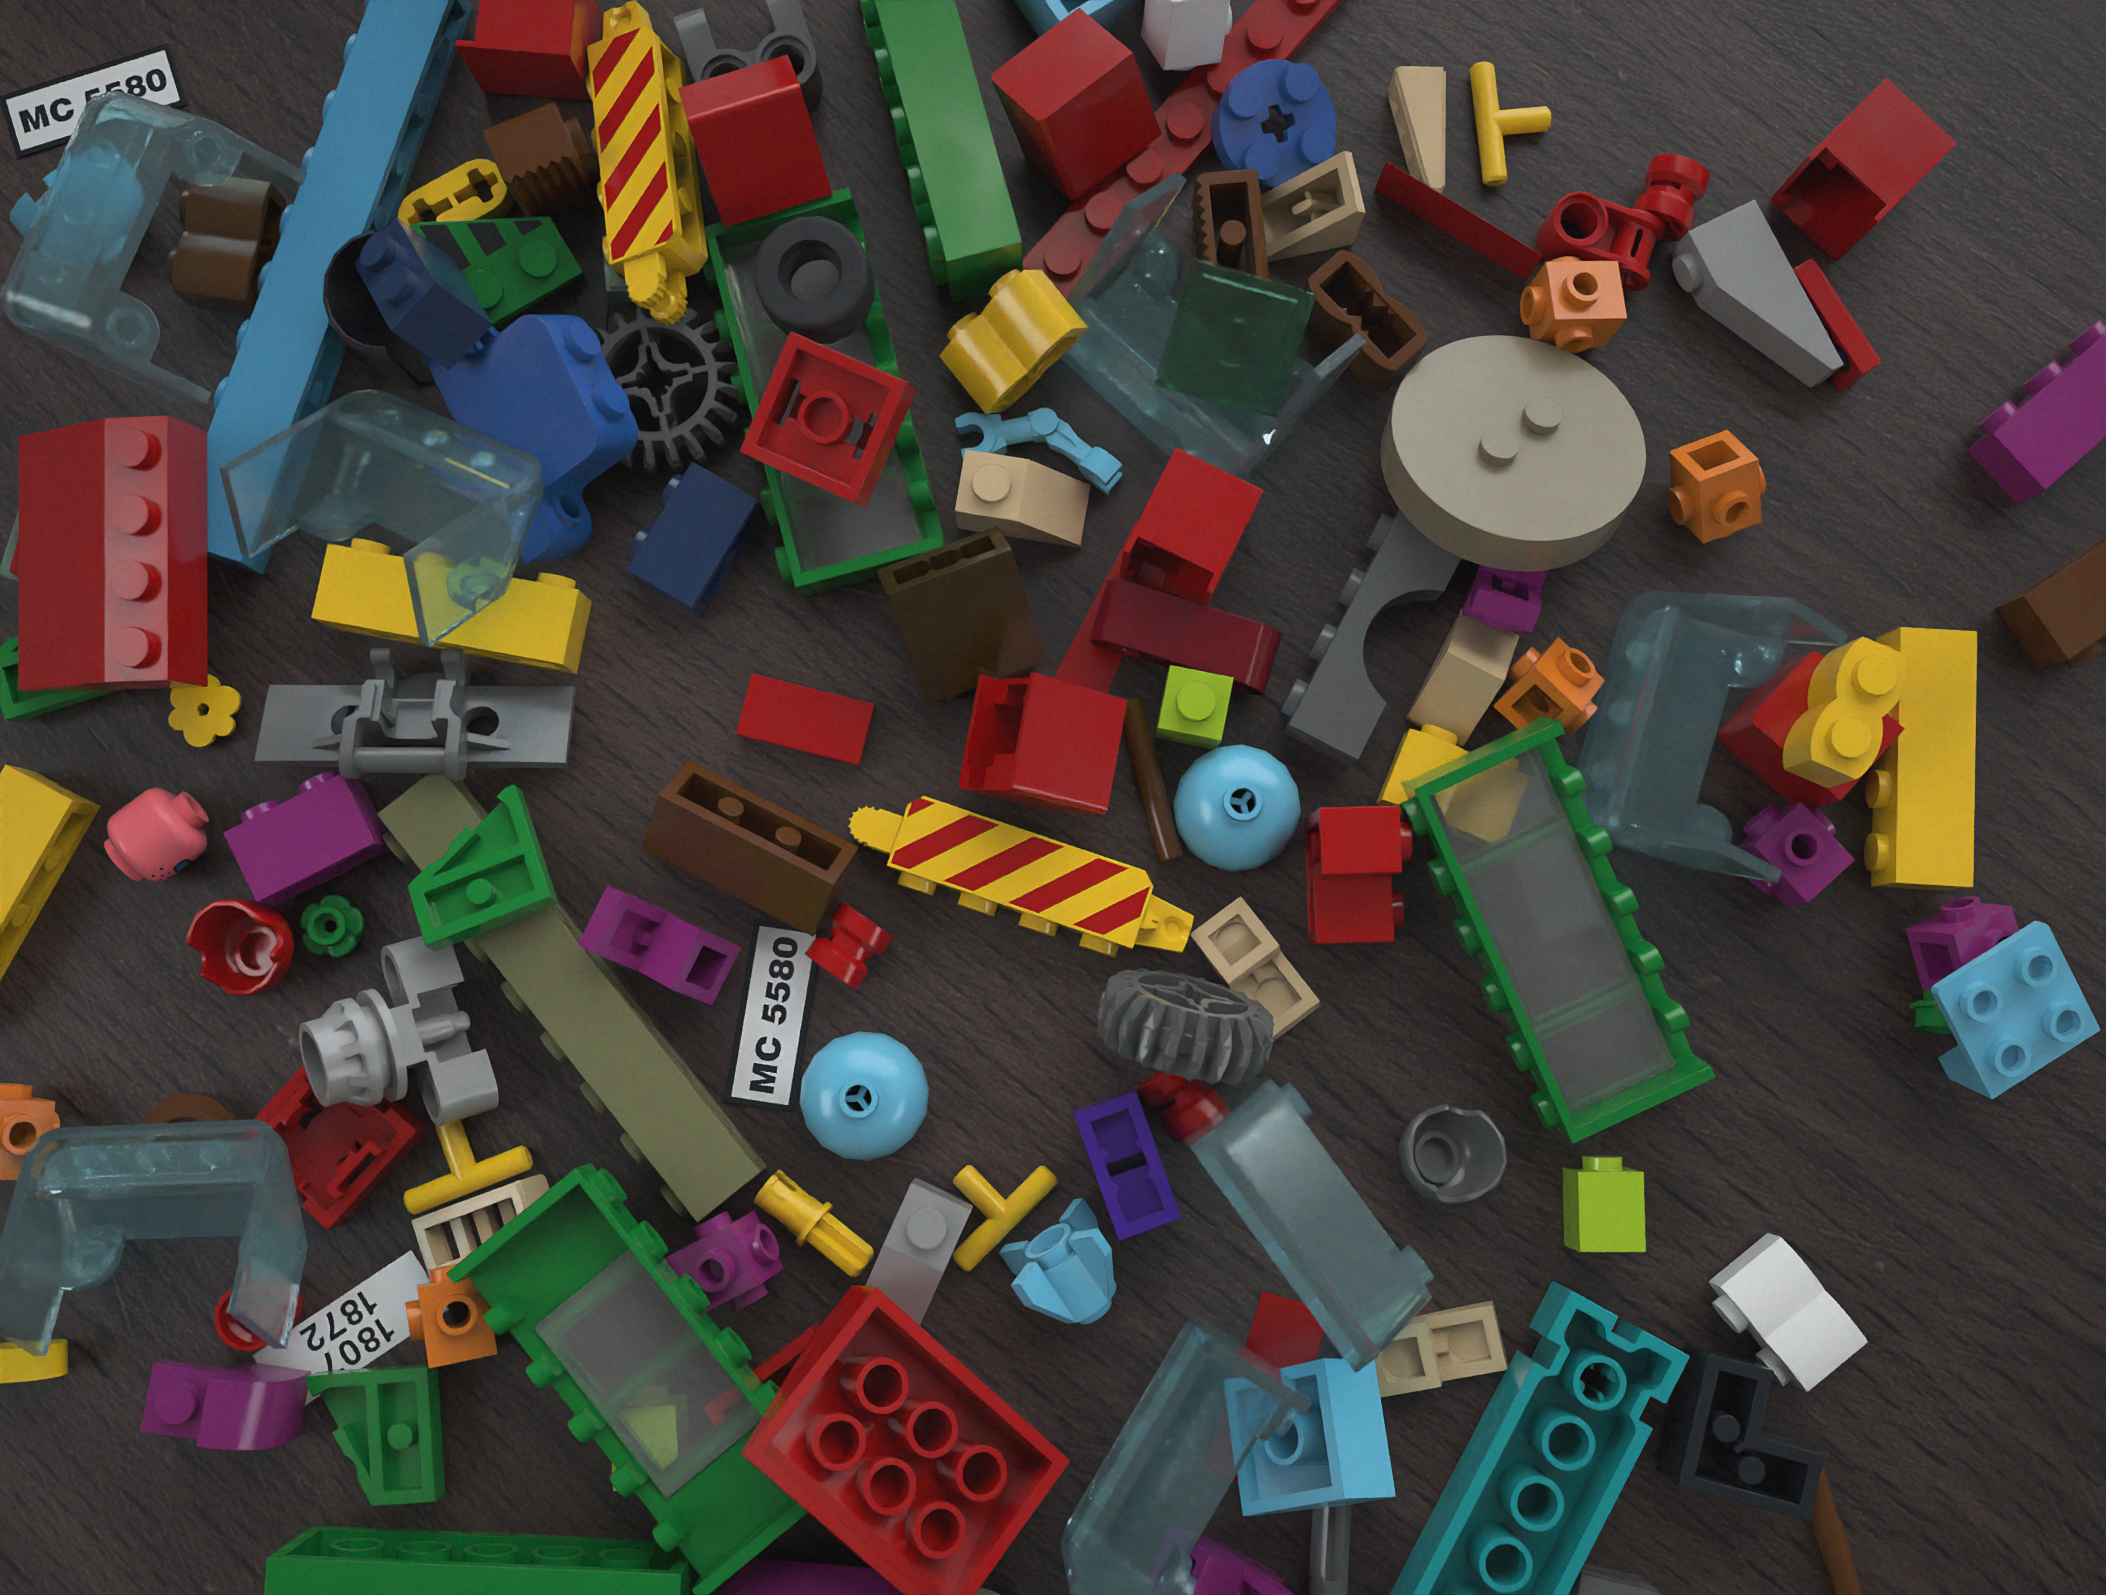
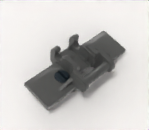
(353, 722)

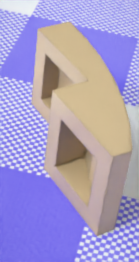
(1252, 963)
(1441, 1349)

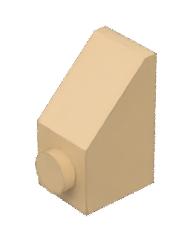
(1020, 499)

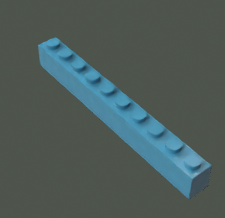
(351, 187)

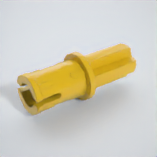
(813, 1224)

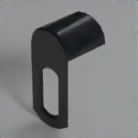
(365, 331)

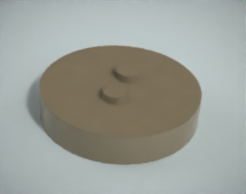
(1512, 453)

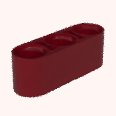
(1185, 634)

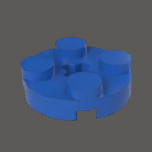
(1296, 96)

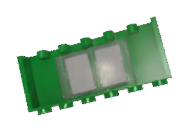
(637, 1367)

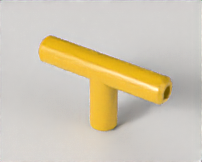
(1494, 123)
(465, 1173)
(1000, 1213)

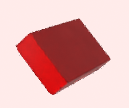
(806, 720)

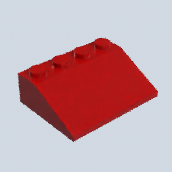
(113, 556)
(902, 1450)

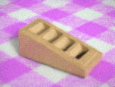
(1419, 113)
(511, 1201)

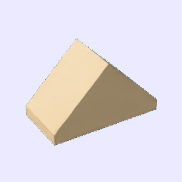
(1313, 210)
(1464, 677)

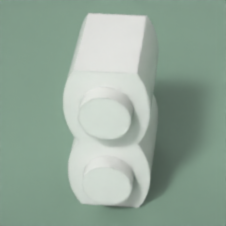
(1786, 1312)

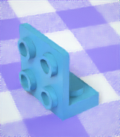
(2012, 1012)

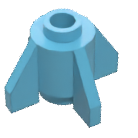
(1065, 1268)

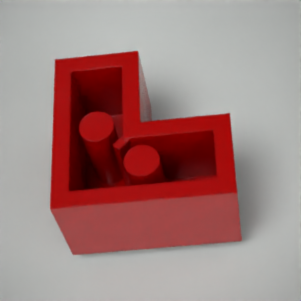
(1351, 871)

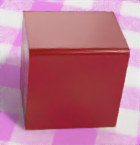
(533, 47)
(1076, 104)
(755, 140)
(1862, 169)
(1189, 529)
(1761, 725)
(1043, 744)

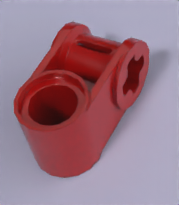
(1608, 235)

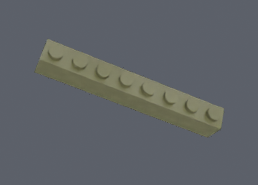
(590, 1021)

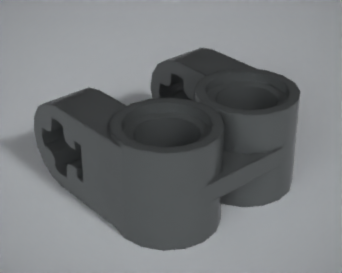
(789, 38)

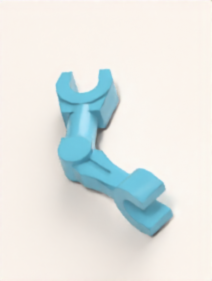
(1043, 426)

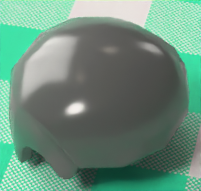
(1452, 1154)

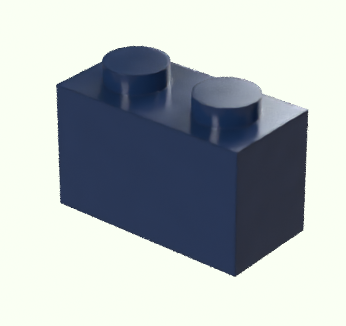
(421, 293)
(694, 539)

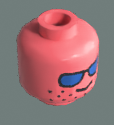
(156, 835)

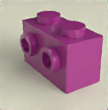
(306, 838)

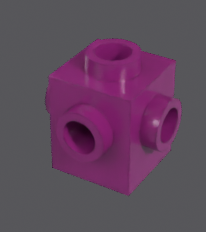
(1798, 844)
(1957, 936)
(730, 1259)

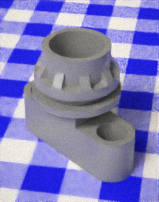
(366, 1048)

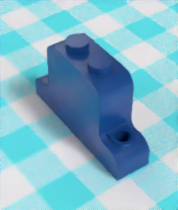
(554, 398)

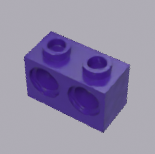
(1126, 1164)

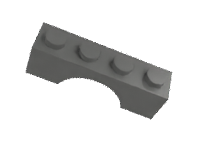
(1339, 702)

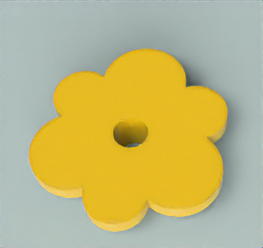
(189, 712)

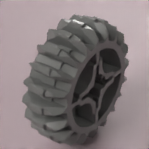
(686, 384)
(1185, 1026)

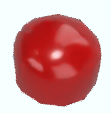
(242, 945)

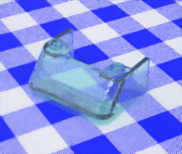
(96, 217)
(1129, 319)
(408, 472)
(1663, 711)
(117, 1183)
(1311, 1220)
(1175, 1465)

